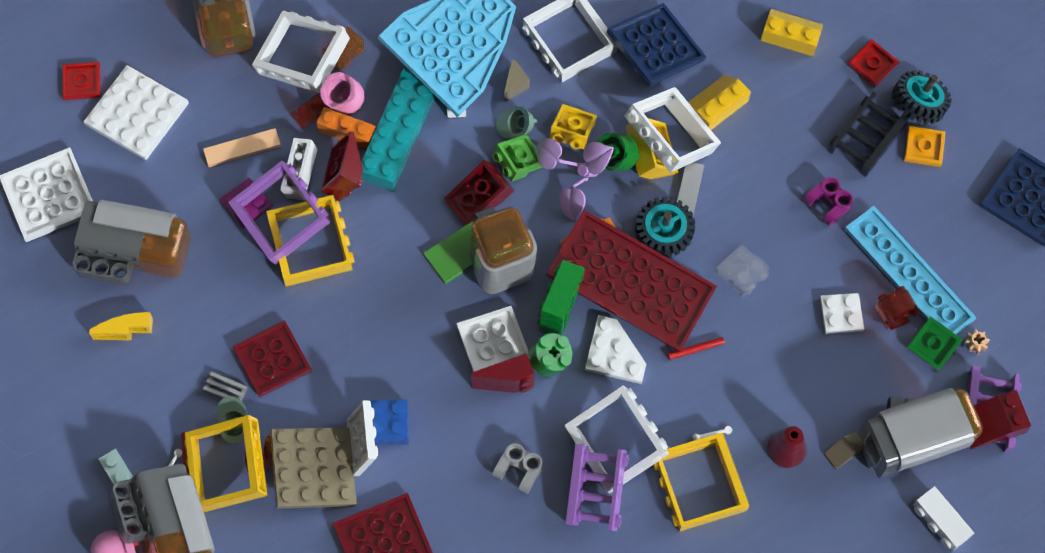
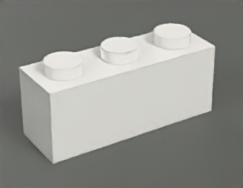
(302, 158)
(942, 519)

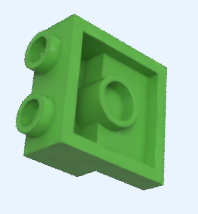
(516, 157)

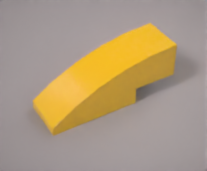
(122, 327)

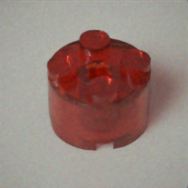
(896, 308)

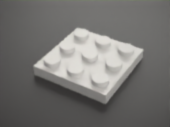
(492, 338)
(362, 437)

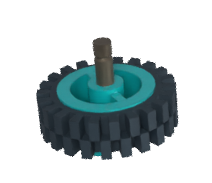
(921, 97)
(665, 226)

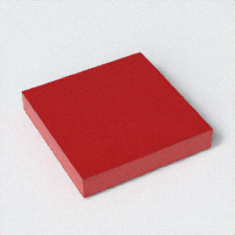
(873, 63)
(81, 80)

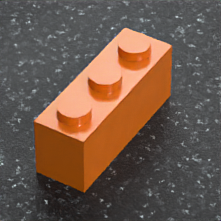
(338, 125)

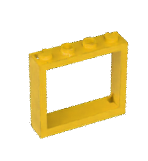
(303, 209)
(717, 440)
(254, 462)

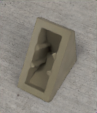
(516, 82)
(844, 450)

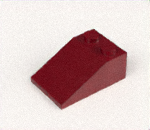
(343, 169)
(478, 191)
(507, 376)
(1001, 419)

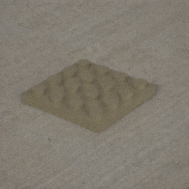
(312, 467)

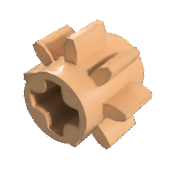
(973, 345)

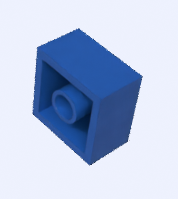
(390, 421)

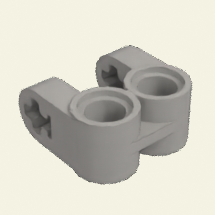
(521, 464)

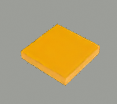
(924, 146)

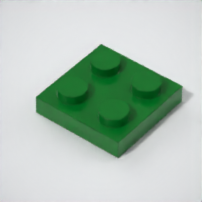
(935, 343)

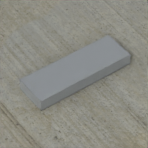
(690, 185)

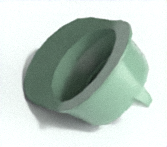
(515, 123)
(229, 409)

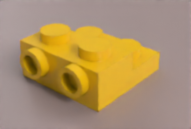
(572, 127)

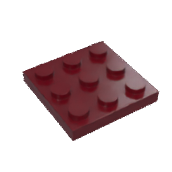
(272, 358)

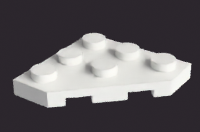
(614, 352)

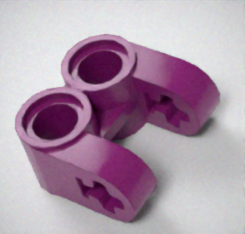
(838, 194)

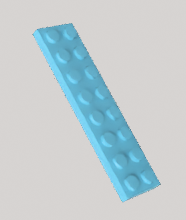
(908, 269)

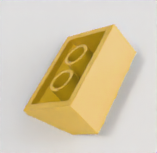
(791, 32)
(720, 100)
(648, 164)

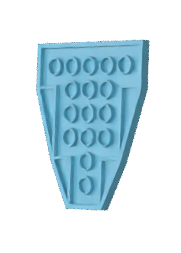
(451, 46)

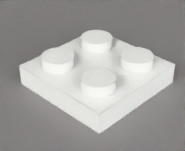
(841, 313)

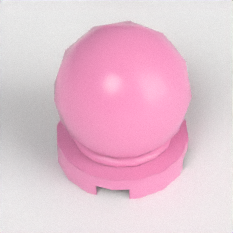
(342, 93)
(111, 543)

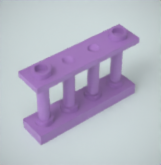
(976, 379)
(581, 475)

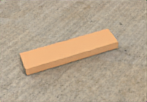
(242, 147)

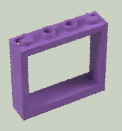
(261, 185)

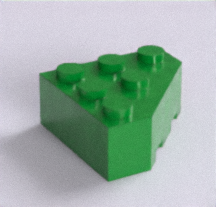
(560, 298)

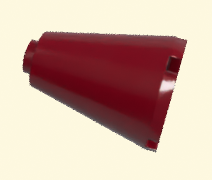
(787, 447)

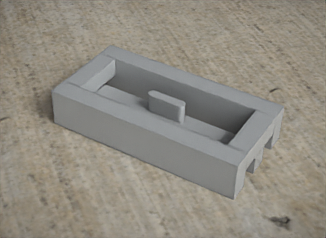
(210, 381)

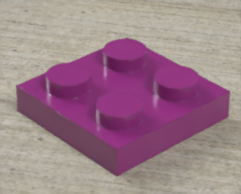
(255, 208)

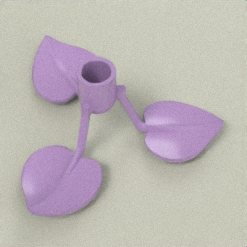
(596, 157)

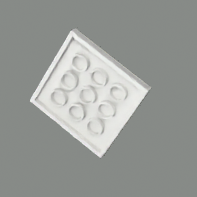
(136, 112)
(46, 194)

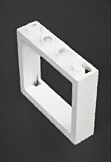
(592, 19)
(292, 77)
(688, 119)
(649, 427)

